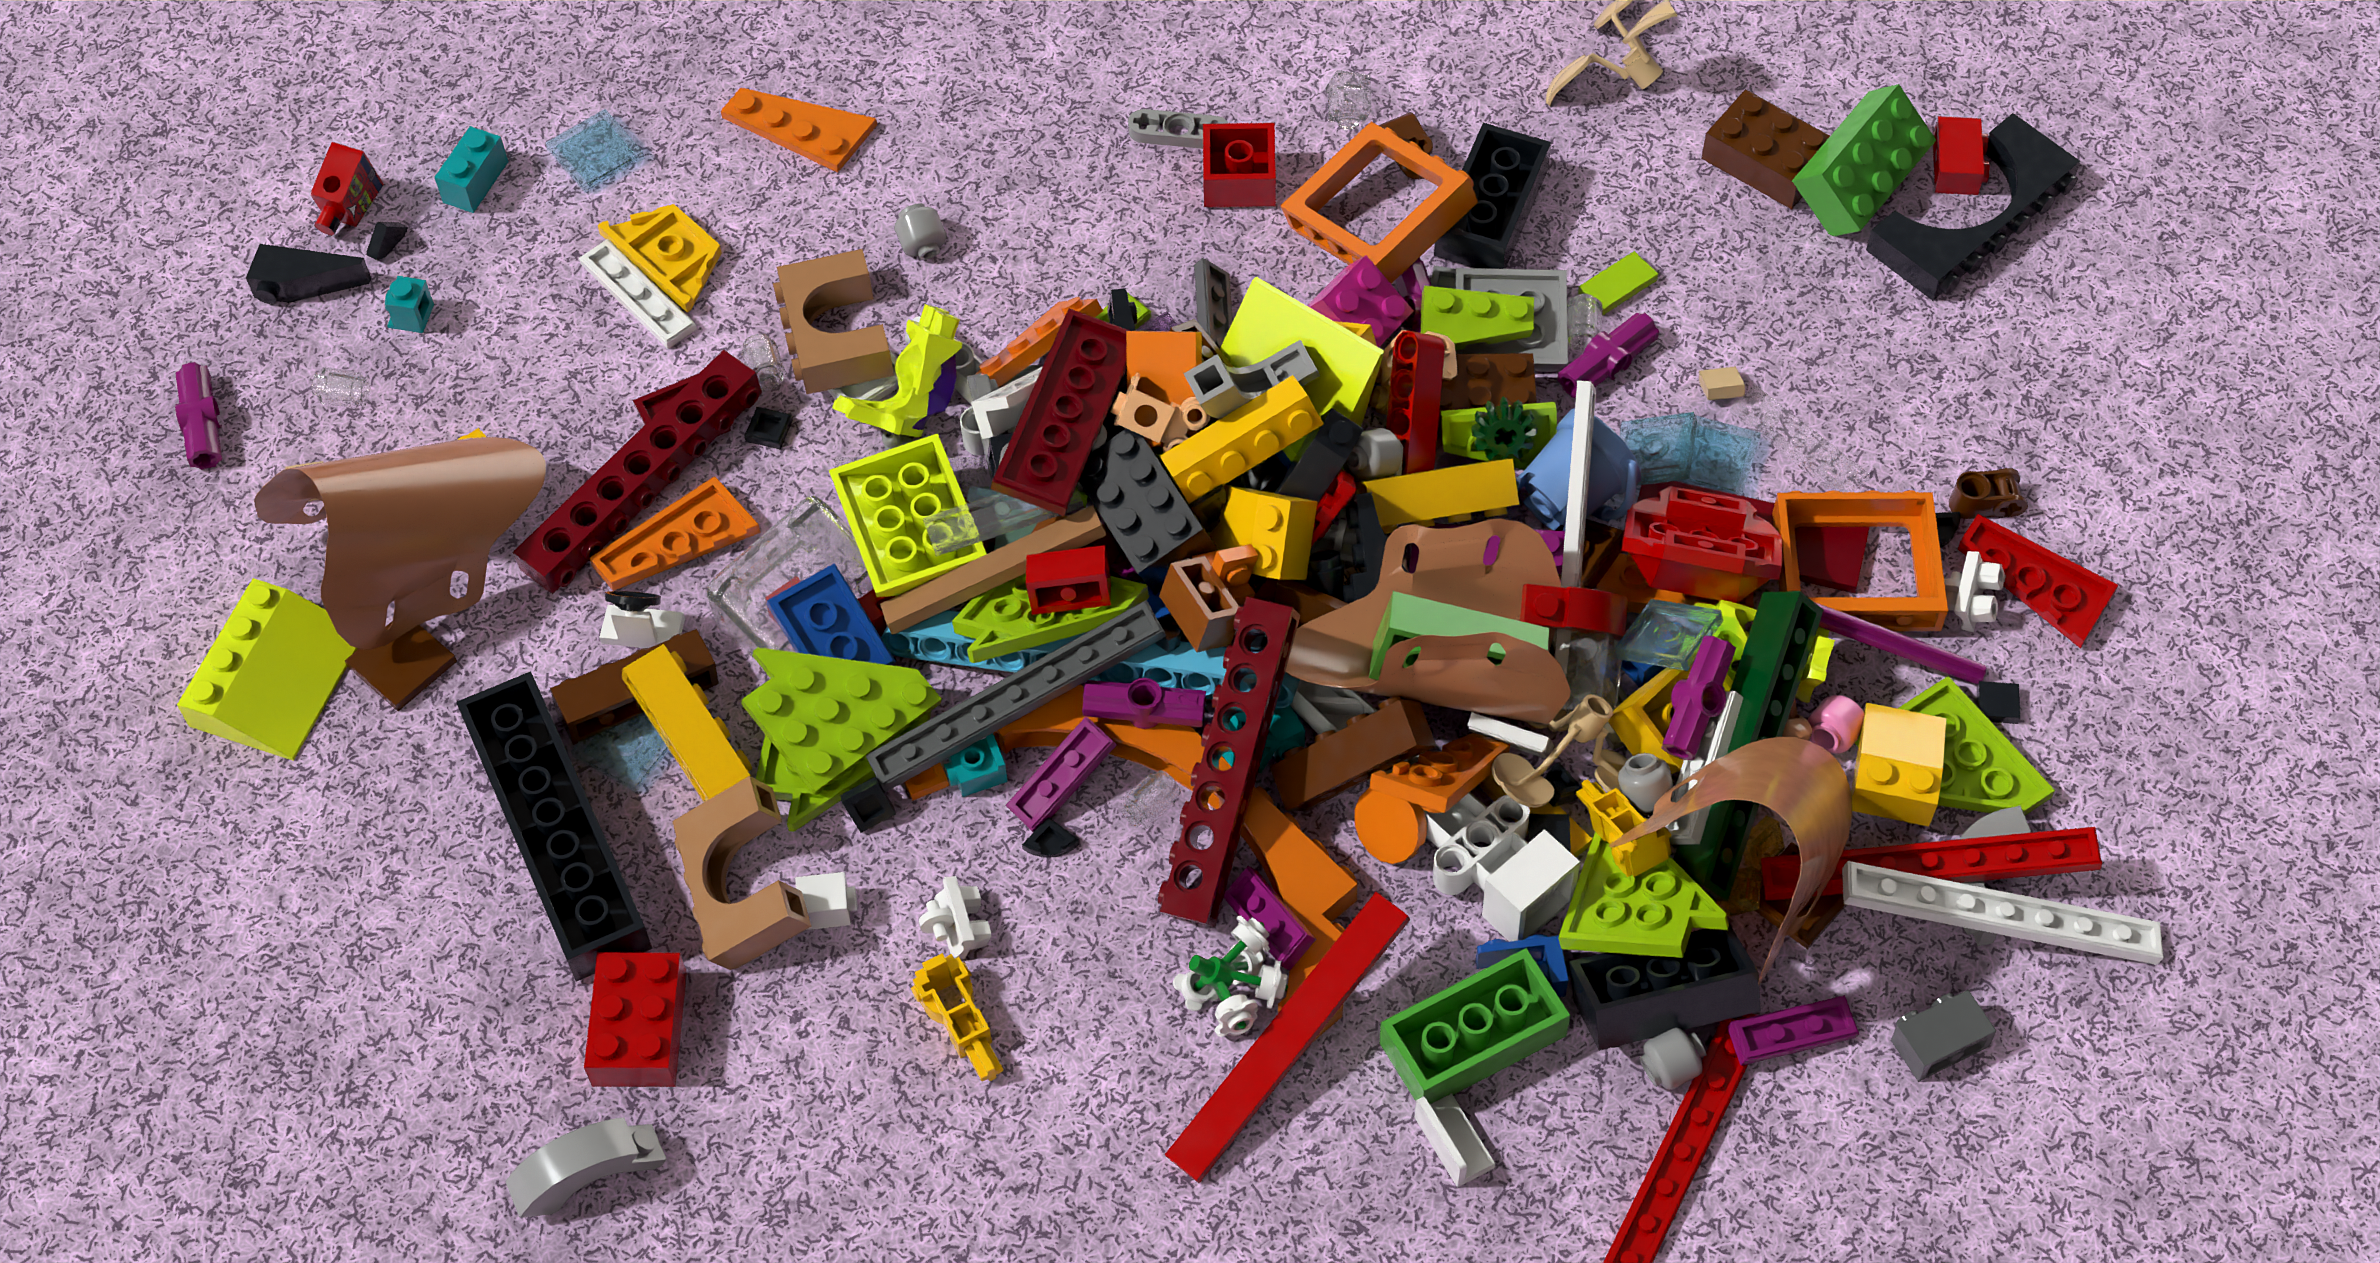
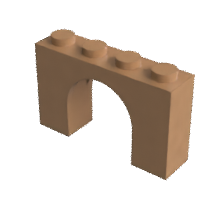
(823, 357)
(707, 843)

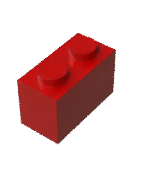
(1959, 155)
(1068, 580)

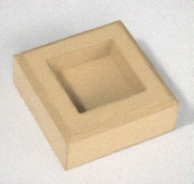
(1721, 383)

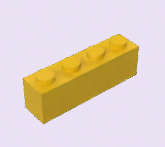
(1242, 439)
(1443, 493)
(685, 723)

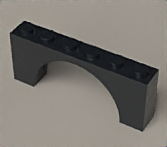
(1938, 257)

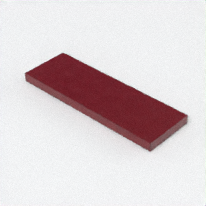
(1064, 413)
(1824, 554)

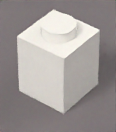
(827, 899)

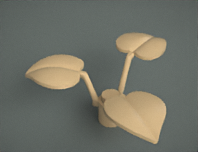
(1637, 62)
(1584, 723)

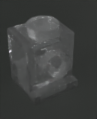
(1349, 99)

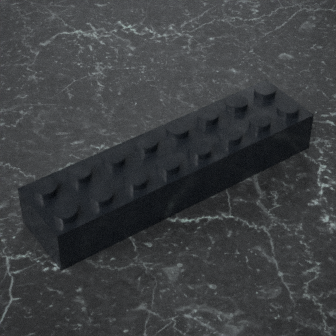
(553, 824)

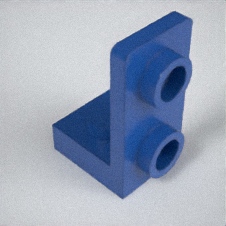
(1543, 949)

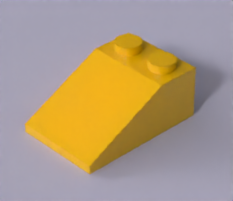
(1274, 525)
(1647, 713)
(1899, 764)

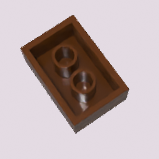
(1762, 146)
(1488, 379)

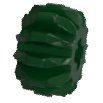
(1513, 420)

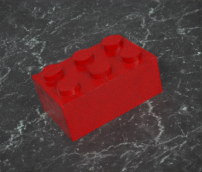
(635, 1020)

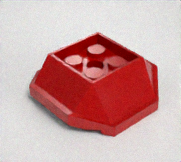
(1702, 544)

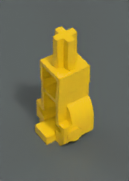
(1615, 816)
(965, 1022)

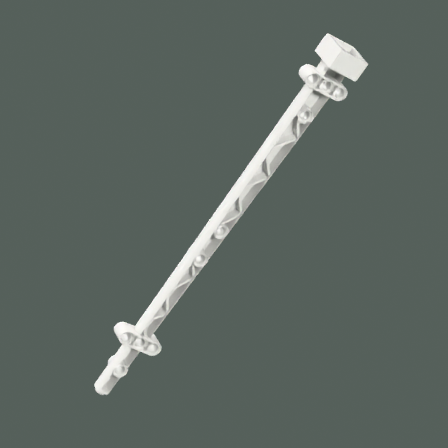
(1519, 879)

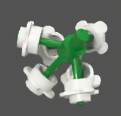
(1242, 964)

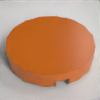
(1389, 826)

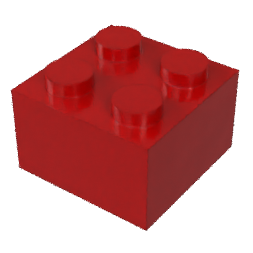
(1239, 165)

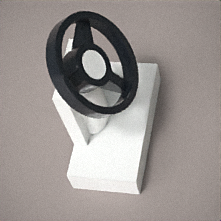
(633, 624)

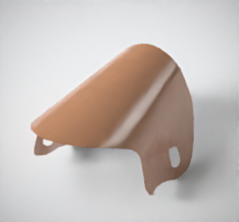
(406, 526)
(1449, 669)
(1797, 783)

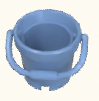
(1611, 473)

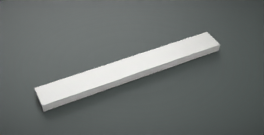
(1576, 503)
(2002, 913)

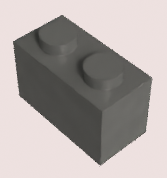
(1942, 1034)

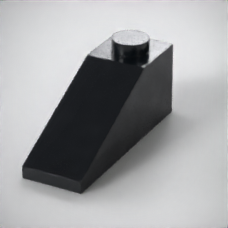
(300, 274)
(1320, 457)

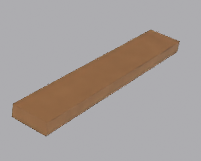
(989, 570)

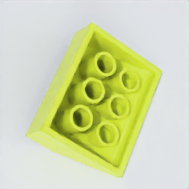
(1273, 320)
(886, 506)
(267, 672)

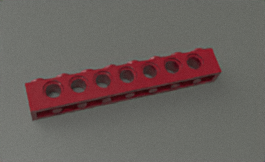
(619, 476)
(1237, 783)

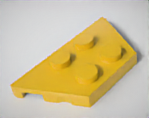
(667, 250)

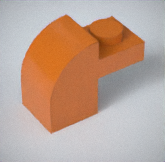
(1234, 569)

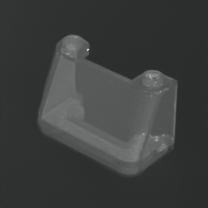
(783, 556)

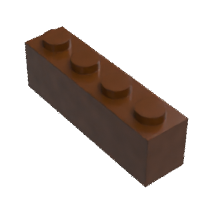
(602, 697)
(1352, 754)

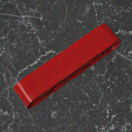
(1416, 397)

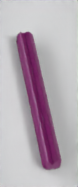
(1901, 645)

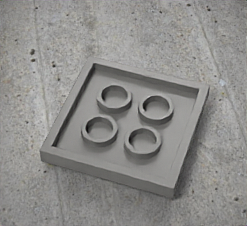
(1549, 291)

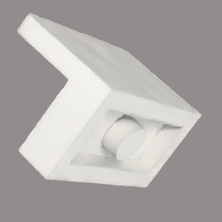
(1453, 1139)

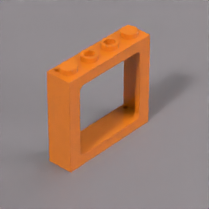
(1408, 239)
(1871, 509)

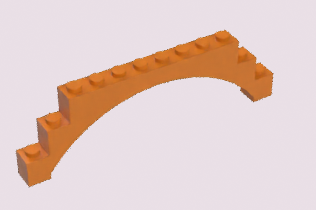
(1293, 863)

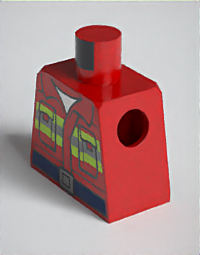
(344, 188)

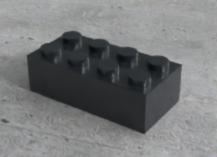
(1506, 180)
(1143, 507)
(1647, 995)

